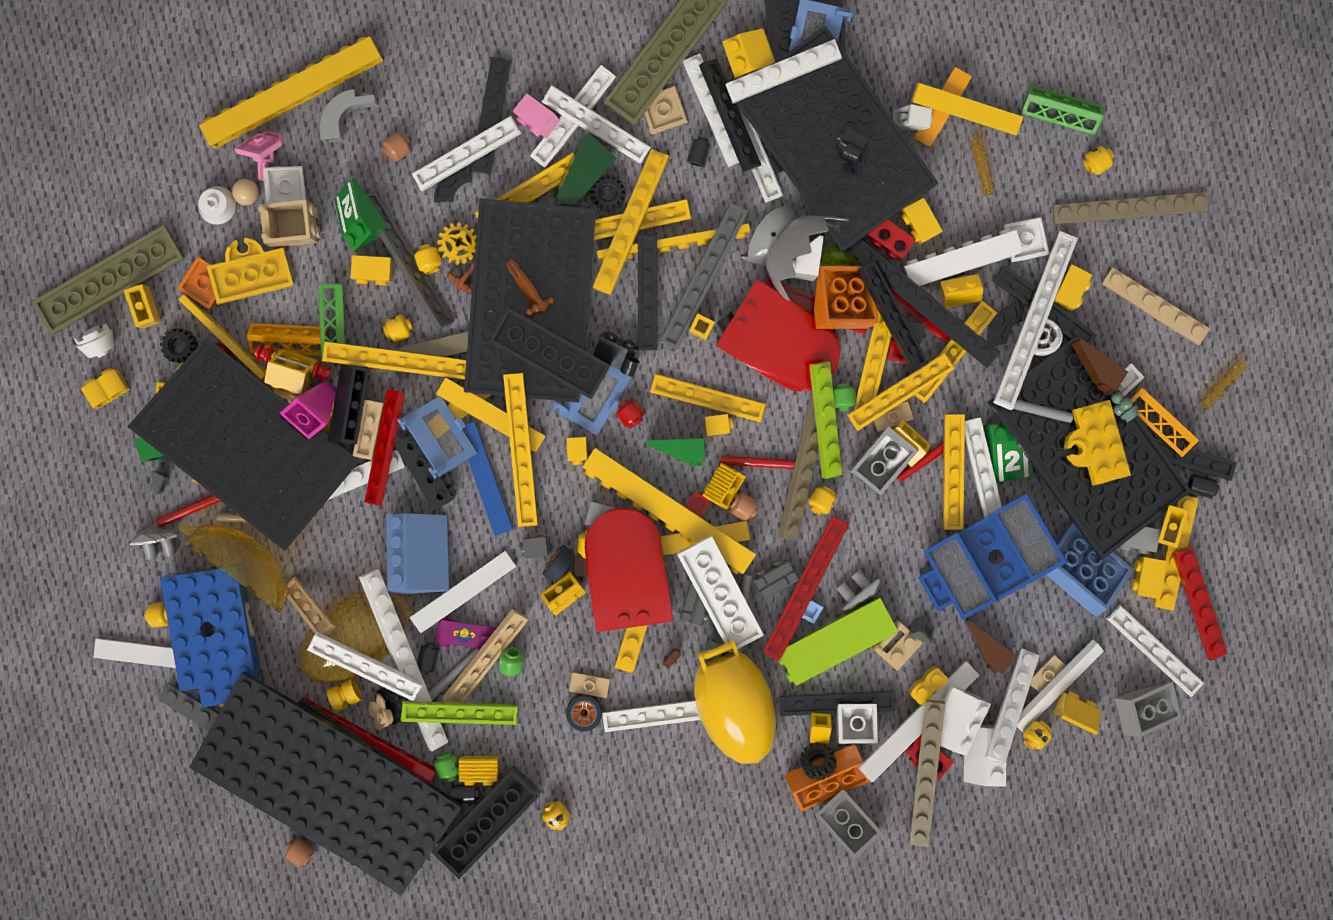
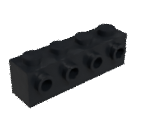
(348, 404)
(435, 490)

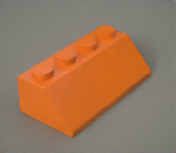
(813, 792)

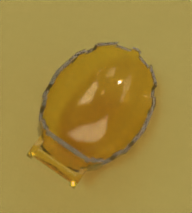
(242, 559)
(354, 628)

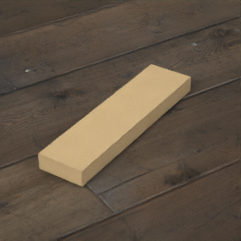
(309, 607)

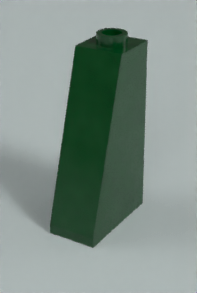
(584, 169)

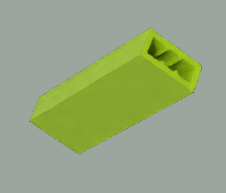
(837, 641)

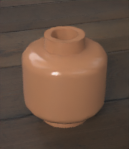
(396, 147)
(743, 506)
(299, 852)

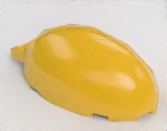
(735, 704)

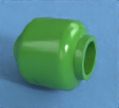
(844, 396)
(511, 662)
(447, 766)

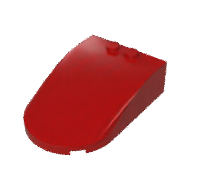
(778, 339)
(626, 571)

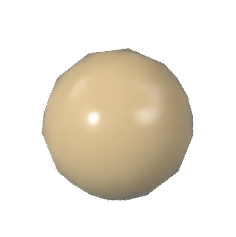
(245, 192)

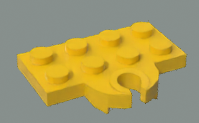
(249, 272)
(1097, 443)

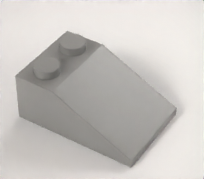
(884, 460)
(1148, 709)
(849, 824)

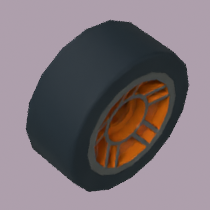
(559, 563)
(577, 719)

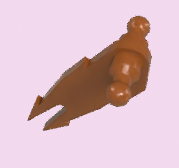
(462, 283)
(535, 302)

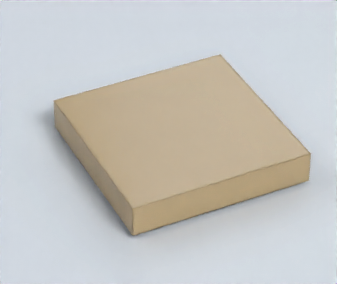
(665, 111)

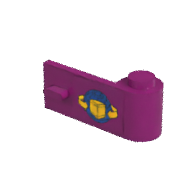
(462, 634)

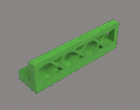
(1063, 103)
(338, 317)

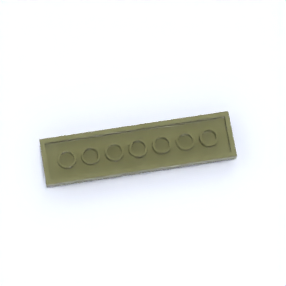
(662, 57)
(108, 280)

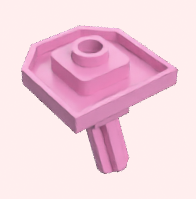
(261, 149)

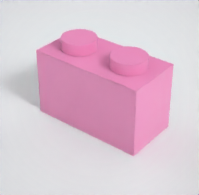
(536, 116)

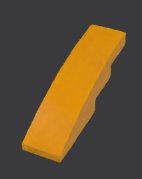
(955, 84)

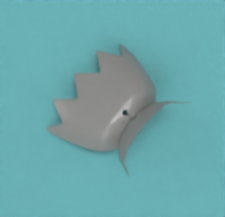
(790, 242)

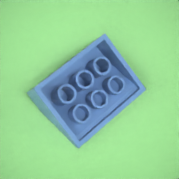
(417, 553)
(1085, 576)

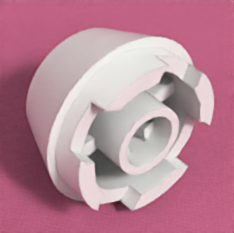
(216, 205)
(1050, 339)
(96, 341)

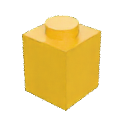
(701, 327)
(718, 424)
(577, 450)
(820, 728)

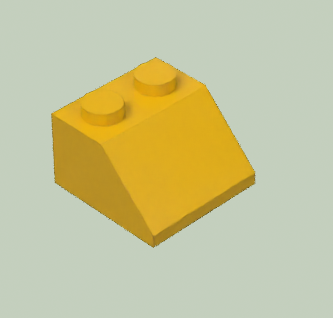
(748, 52)
(1078, 712)

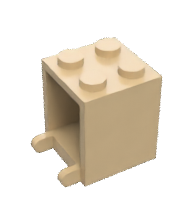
(289, 223)

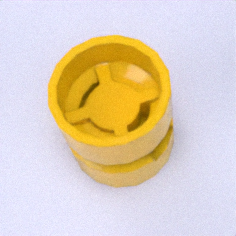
(346, 694)

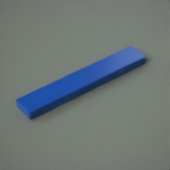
(487, 483)

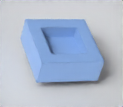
(812, 612)

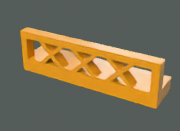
(286, 336)
(1169, 420)

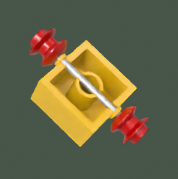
(291, 369)

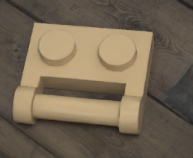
(901, 650)

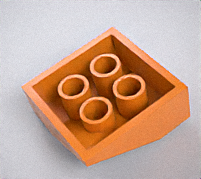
(843, 299)

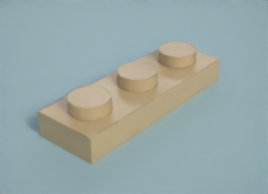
(368, 429)

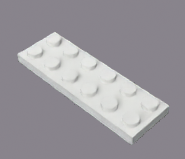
(719, 592)

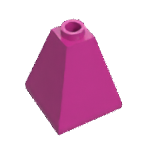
(311, 409)

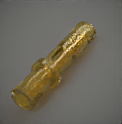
(980, 159)
(1216, 392)

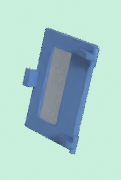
(812, 17)
(594, 413)
(439, 436)

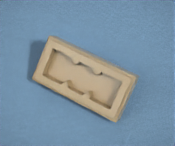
(894, 416)
(1047, 673)
(589, 685)

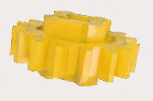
(450, 240)

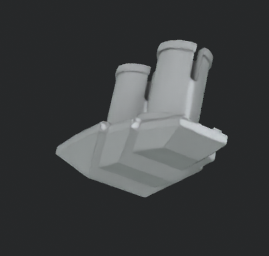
(150, 536)
(869, 591)

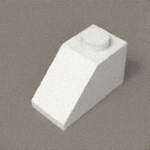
(913, 117)

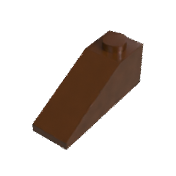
(1100, 368)
(991, 651)

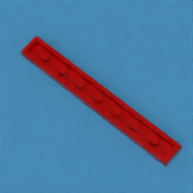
(805, 588)

